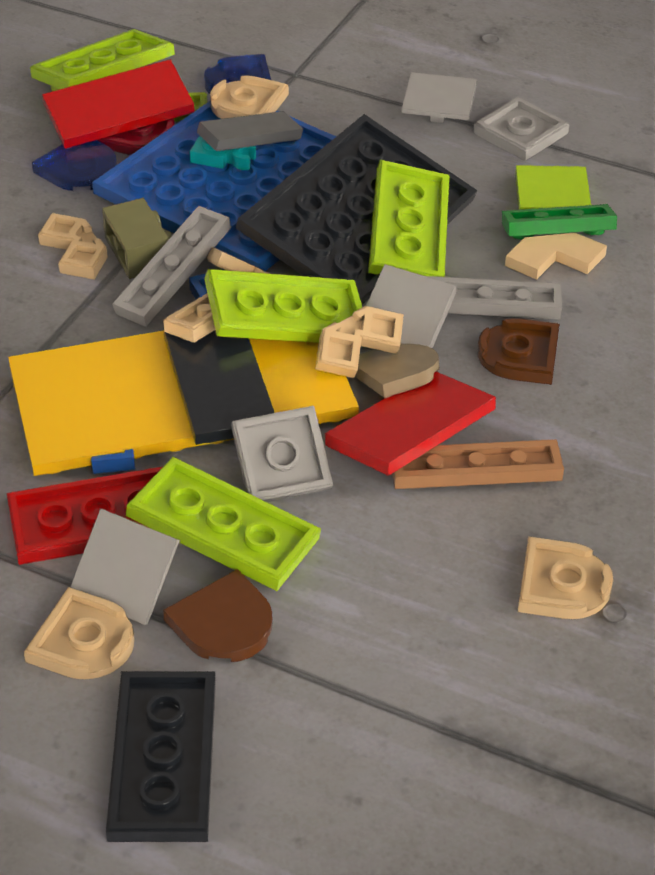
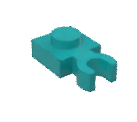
(204, 154)

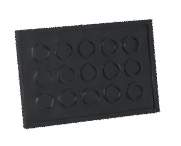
(325, 208)

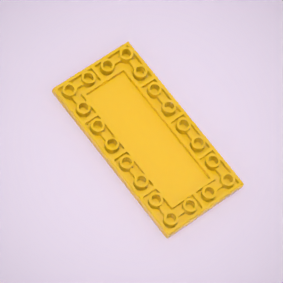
(127, 397)

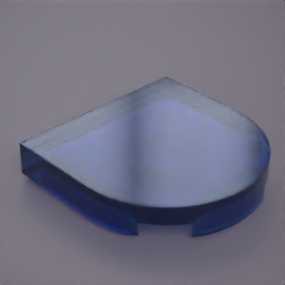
(234, 67)
(75, 165)

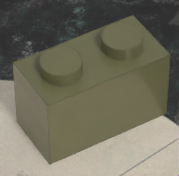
(133, 234)

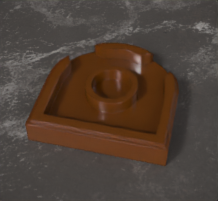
(520, 350)
(223, 619)

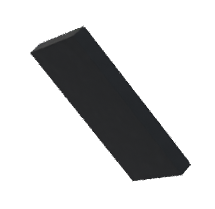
(217, 383)
(162, 757)

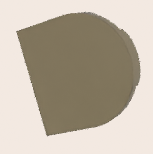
(398, 372)

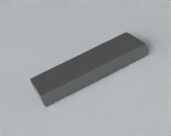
(249, 130)

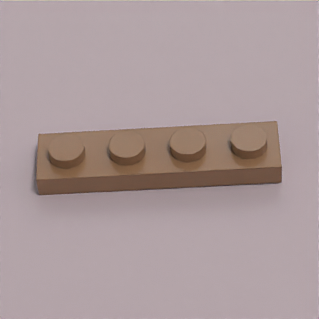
(483, 465)

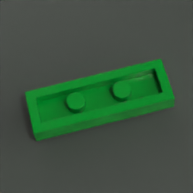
(559, 220)

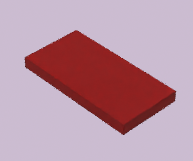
(118, 103)
(409, 423)
(60, 517)

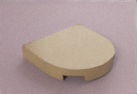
(247, 97)
(563, 580)
(82, 637)

